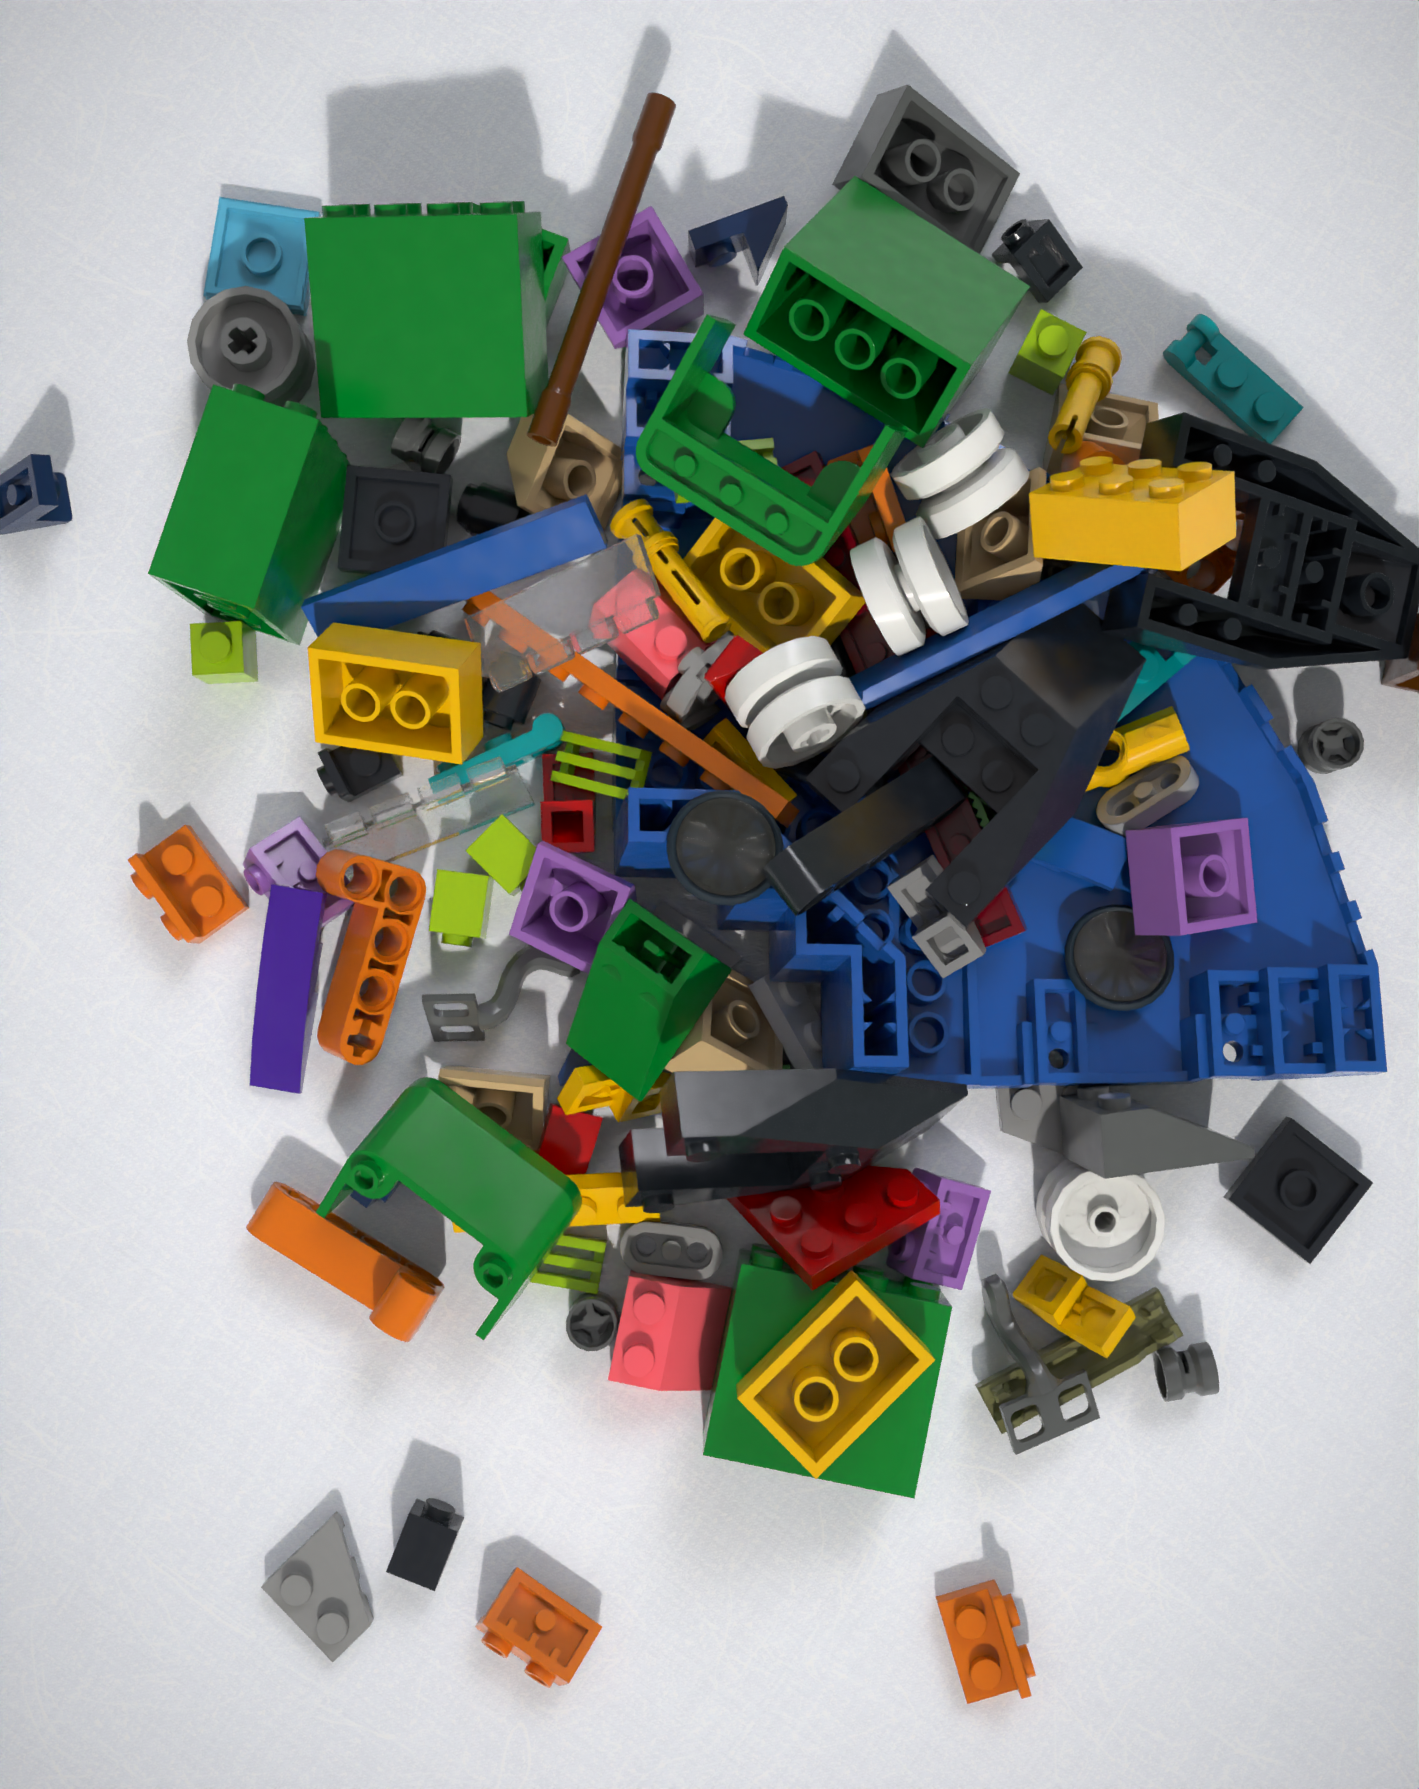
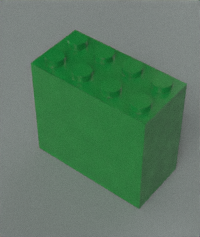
(884, 309)
(428, 310)
(254, 513)
(763, 1309)

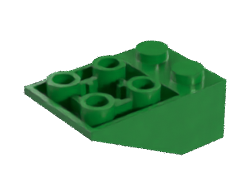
(642, 998)

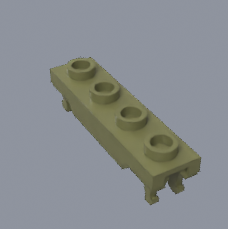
(1147, 1333)

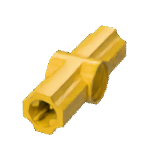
(1141, 746)

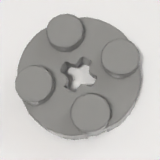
(692, 698)

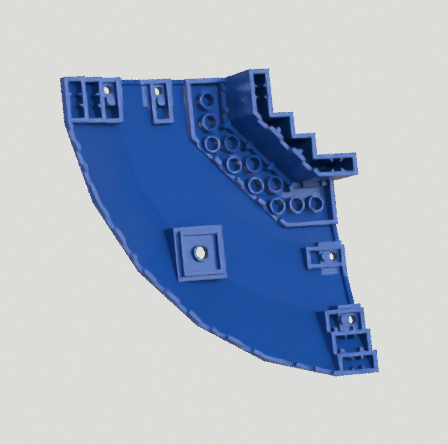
(1282, 991)

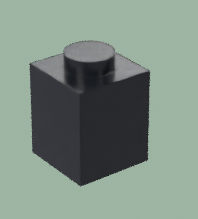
(425, 1543)

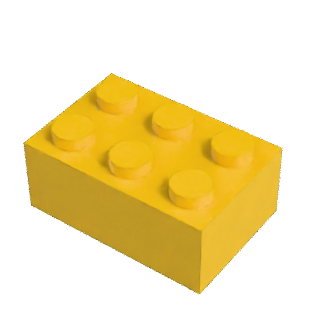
(1134, 513)
(768, 596)
(396, 692)
(833, 1374)

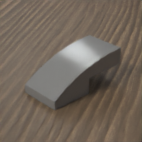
(937, 934)

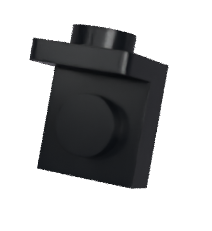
(1038, 257)
(356, 771)

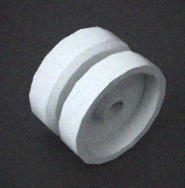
(961, 474)
(902, 589)
(794, 702)
(1116, 1243)

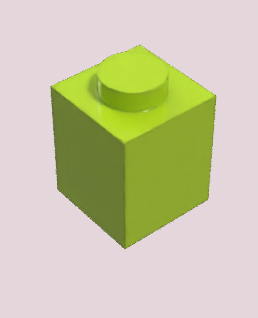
(1047, 352)
(223, 652)
(504, 854)
(461, 906)

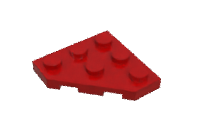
(839, 1227)

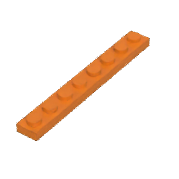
(643, 717)

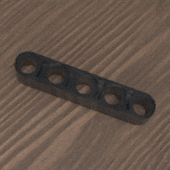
(863, 835)

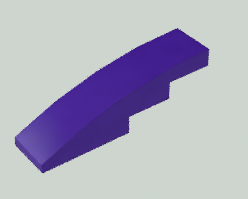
(287, 988)

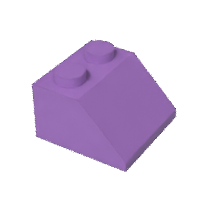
(649, 285)
(1191, 877)
(568, 906)

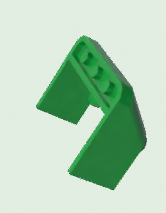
(697, 460)
(472, 1177)

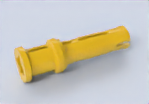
(1087, 383)
(664, 558)

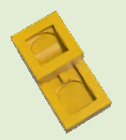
(592, 1089)
(1073, 1306)

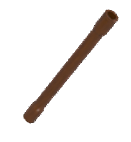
(646, 143)

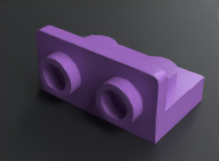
(291, 860)
(944, 1245)

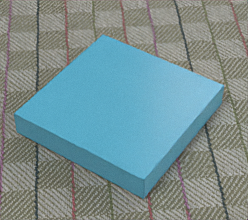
(262, 250)

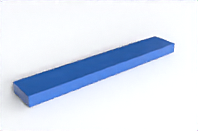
(462, 569)
(989, 629)

